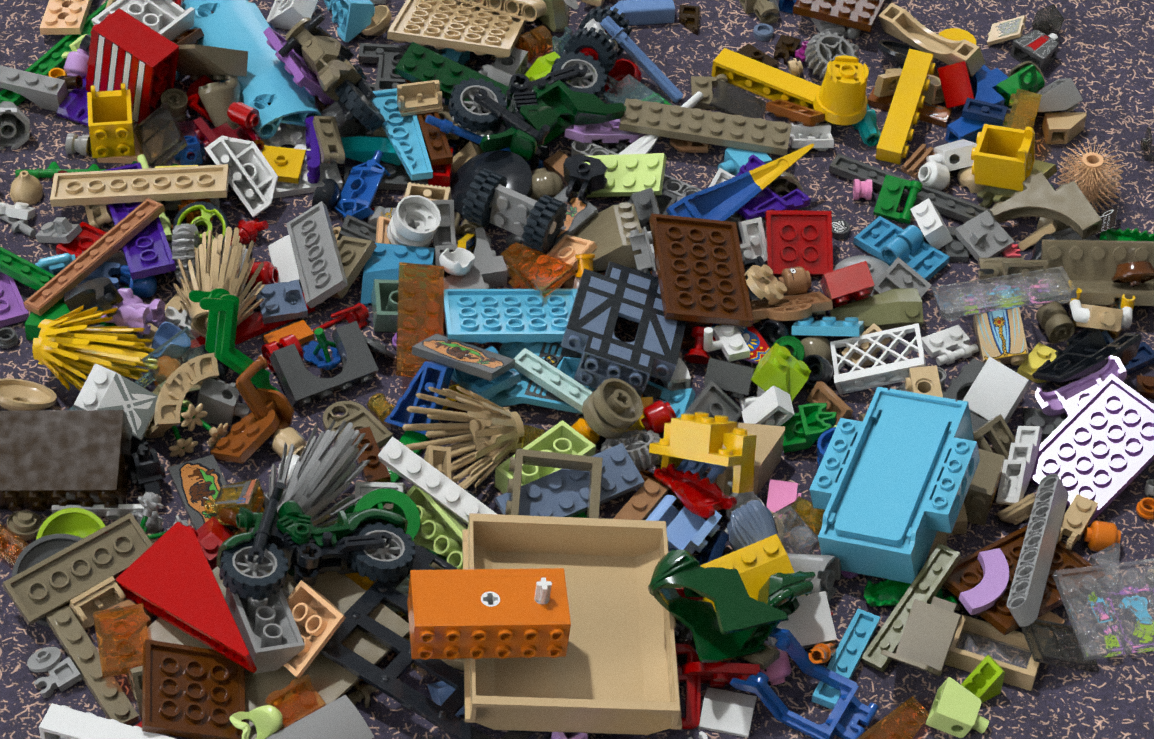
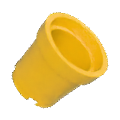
(843, 91)

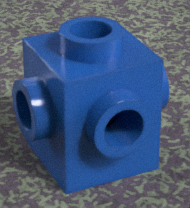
(193, 146)

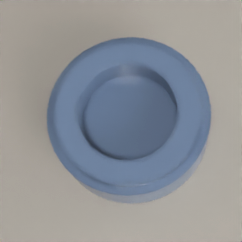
(763, 32)

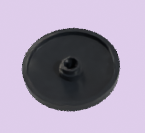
(500, 161)

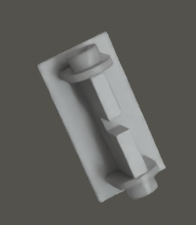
(642, 241)

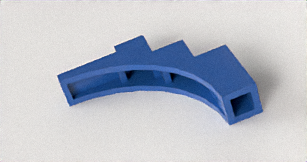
(984, 89)

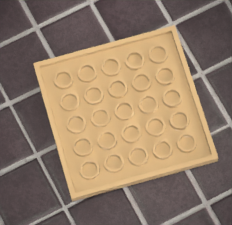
(456, 27)

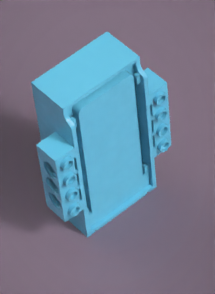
(894, 482)

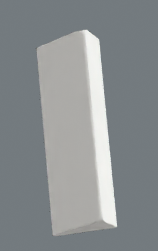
(283, 258)

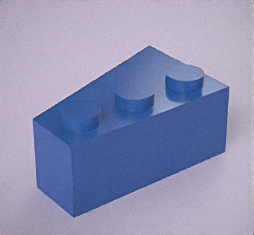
(429, 375)

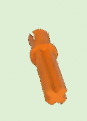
(822, 652)

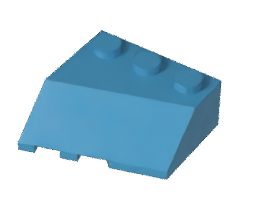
(385, 264)

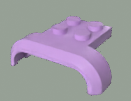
(1072, 395)

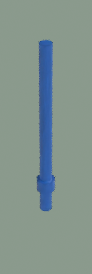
(447, 126)

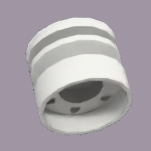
(414, 222)

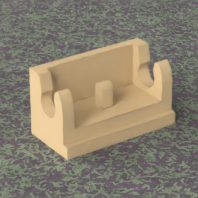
(419, 98)
(96, 599)

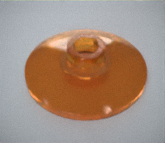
(517, 280)

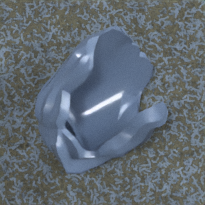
(750, 525)

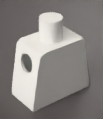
(954, 154)

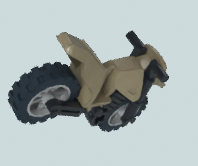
(334, 70)

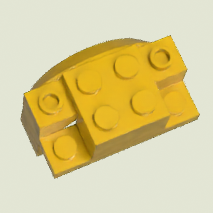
(702, 439)

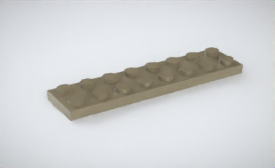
(706, 127)

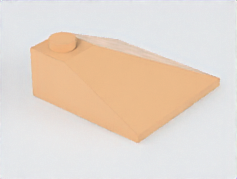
(316, 622)

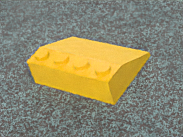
(755, 564)

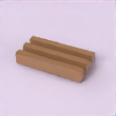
(922, 149)

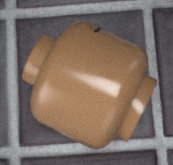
(796, 280)

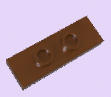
(374, 470)

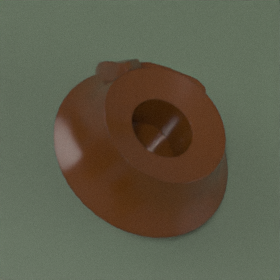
(1134, 273)

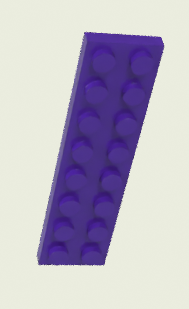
(147, 251)

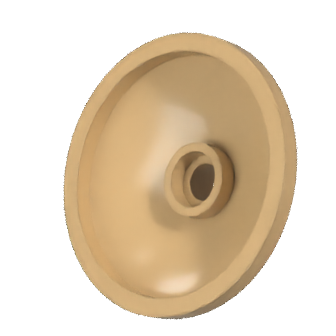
(25, 395)

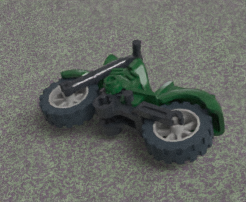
(291, 544)

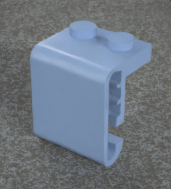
(683, 527)

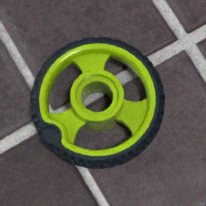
(207, 210)

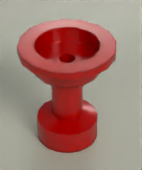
(697, 354)

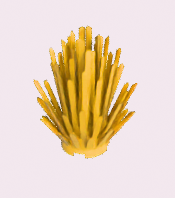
(75, 347)

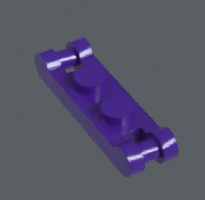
(313, 155)

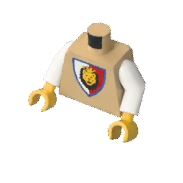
(1102, 317)

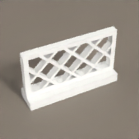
(880, 372)

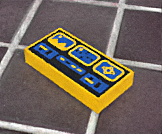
(467, 242)

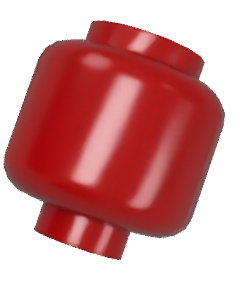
(268, 274)
(657, 415)

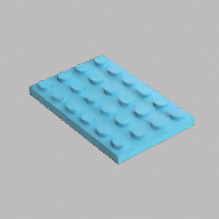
(507, 315)

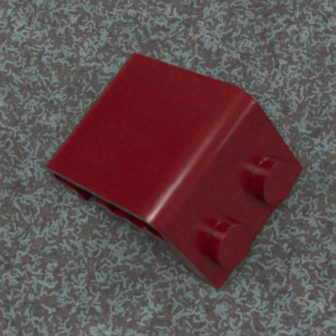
(207, 136)

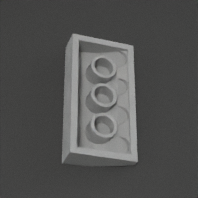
(334, 721)

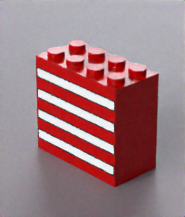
(133, 55)

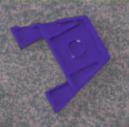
(767, 198)

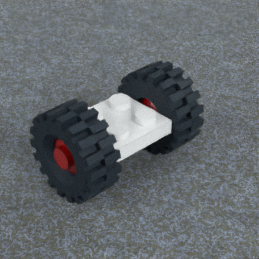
(595, 40)

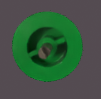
(395, 502)

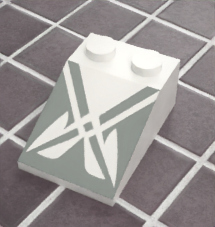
(112, 391)

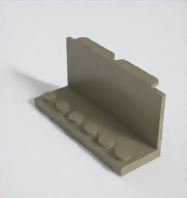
(1094, 263)

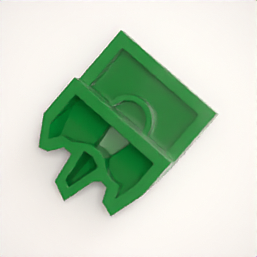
(807, 426)

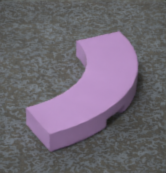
(992, 585)

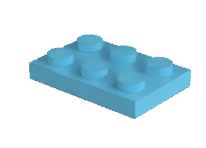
(828, 327)

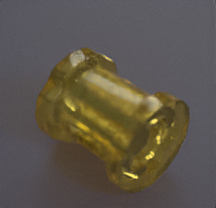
(380, 406)

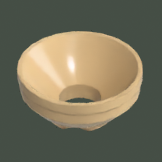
(380, 21)
(1019, 511)

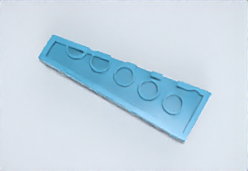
(404, 135)

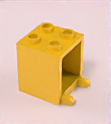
(111, 123)
(1003, 156)

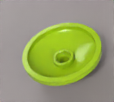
(71, 521)

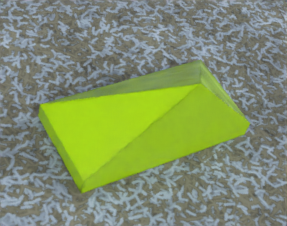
(985, 679)

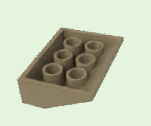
(212, 62)
(611, 234)

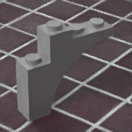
(487, 270)

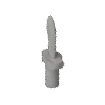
(17, 226)

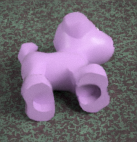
(136, 314)

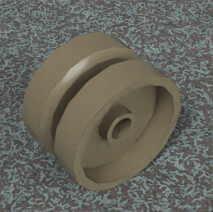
(612, 408)

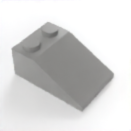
(1059, 96)

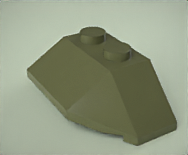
(556, 15)

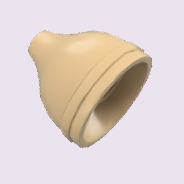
(26, 189)

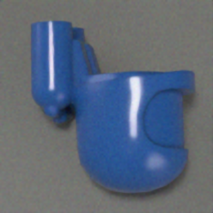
(142, 287)

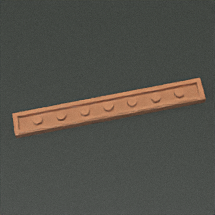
(94, 256)

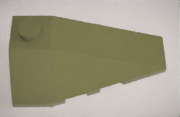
(887, 309)

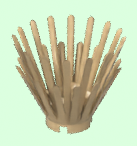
(488, 431)

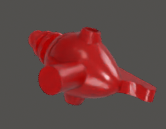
(249, 230)

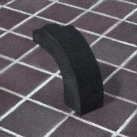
(94, 293)

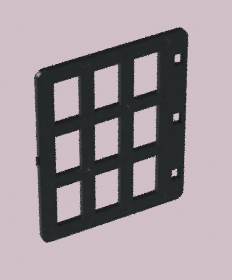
(387, 680)

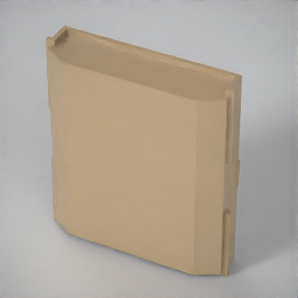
(620, 641)

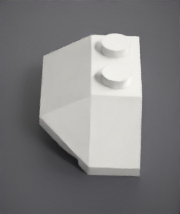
(248, 171)

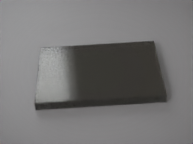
(737, 102)

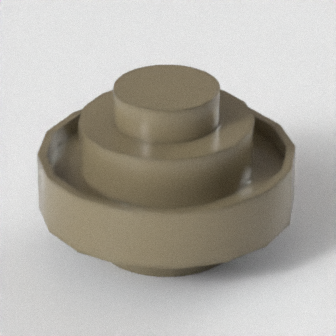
(24, 524)

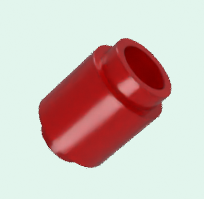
(243, 115)

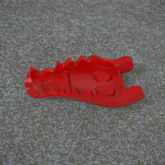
(695, 493)

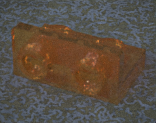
(296, 700)

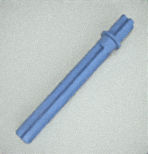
(641, 59)

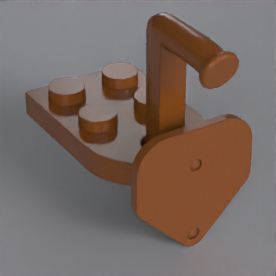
(268, 414)

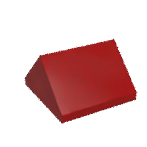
(955, 84)

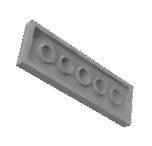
(316, 255)

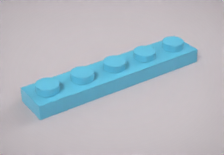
(847, 655)

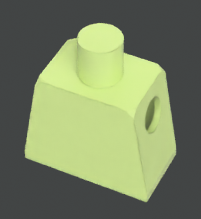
(956, 710)

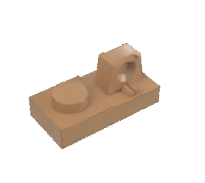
(823, 394)

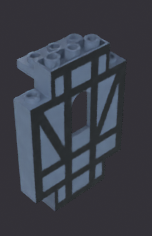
(592, 325)

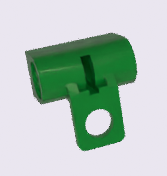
(1026, 79)

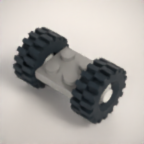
(496, 204)

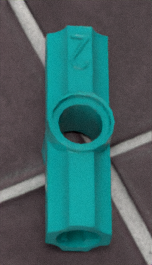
(868, 128)

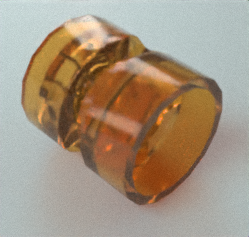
(535, 42)

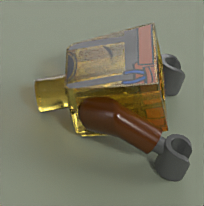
(237, 495)

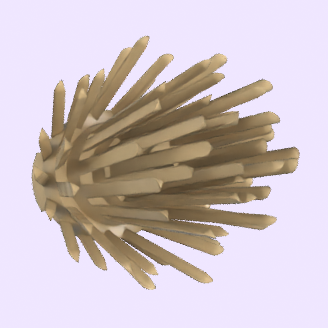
(211, 277)

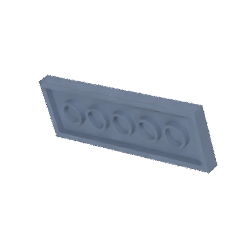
(567, 490)

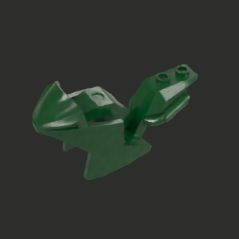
(739, 621)

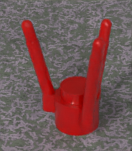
(355, 313)

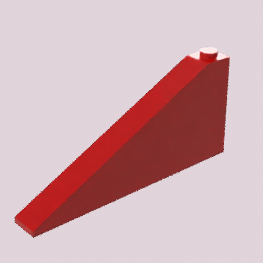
(182, 589)

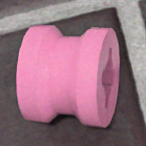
(862, 189)

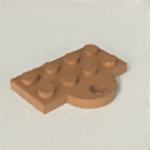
(791, 307)

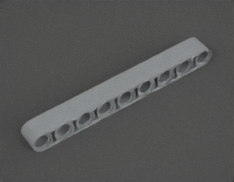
(1037, 550)

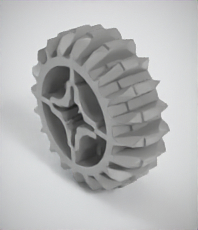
(823, 47)
(184, 240)
(637, 446)

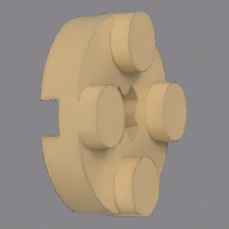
(765, 284)

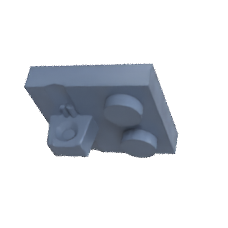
(282, 302)

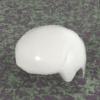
(457, 262)

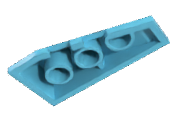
(351, 16)

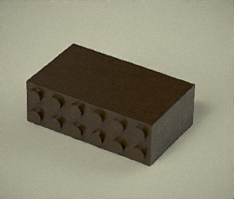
(63, 458)

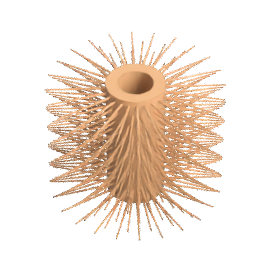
(1091, 174)

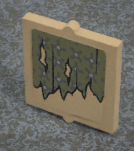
(1006, 30)

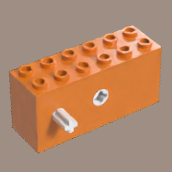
(488, 613)

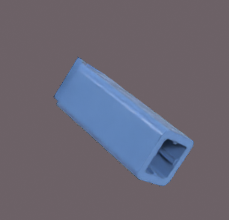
(646, 11)

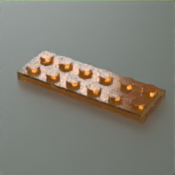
(418, 312)

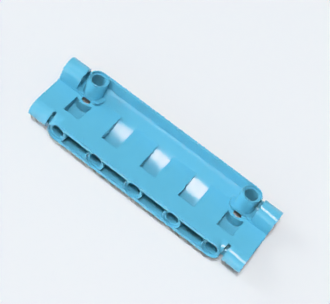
(241, 27)

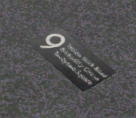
(1108, 219)

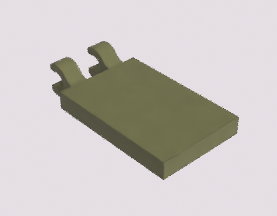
(997, 194)

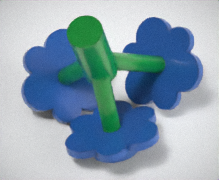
(318, 352)

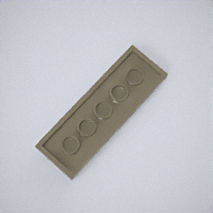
(77, 568)

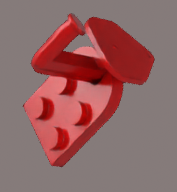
(697, 672)

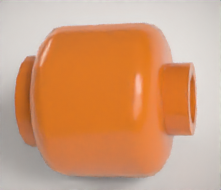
(1101, 535)

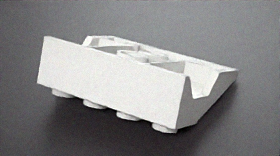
(160, 15)

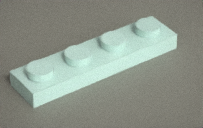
(551, 379)

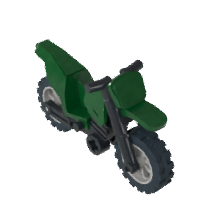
(534, 105)

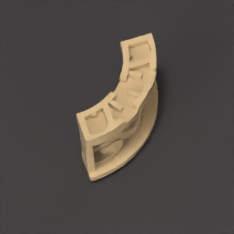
(171, 395)

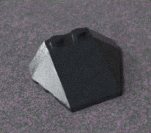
(1087, 355)

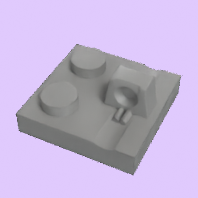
(983, 236)

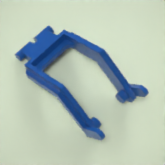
(846, 714)

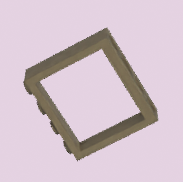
(554, 460)

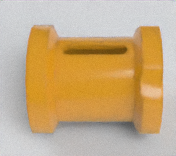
(585, 261)

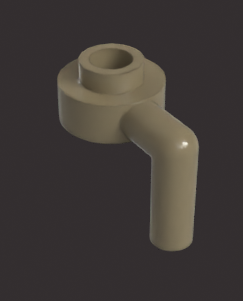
(466, 227)

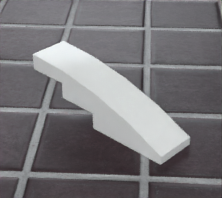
(1020, 465)

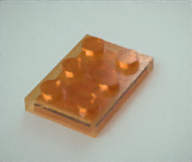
(120, 638)

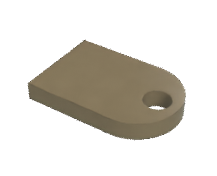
(359, 417)

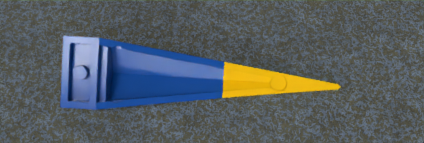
(727, 197)

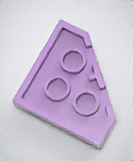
(607, 131)

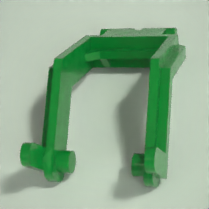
(222, 332)

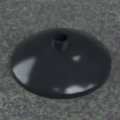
(896, 52)

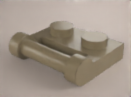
(704, 85)
(998, 435)

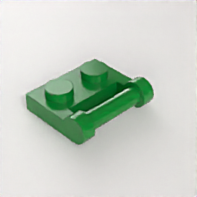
(891, 196)

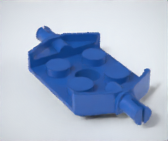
(367, 180)

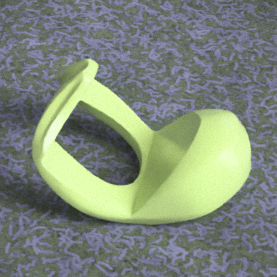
(265, 718)

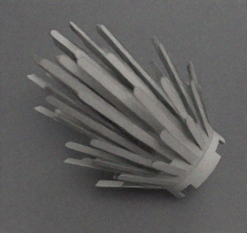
(321, 473)

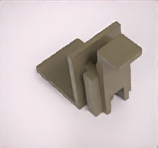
(927, 635)

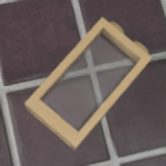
(978, 638)

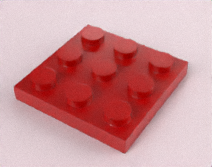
(799, 240)

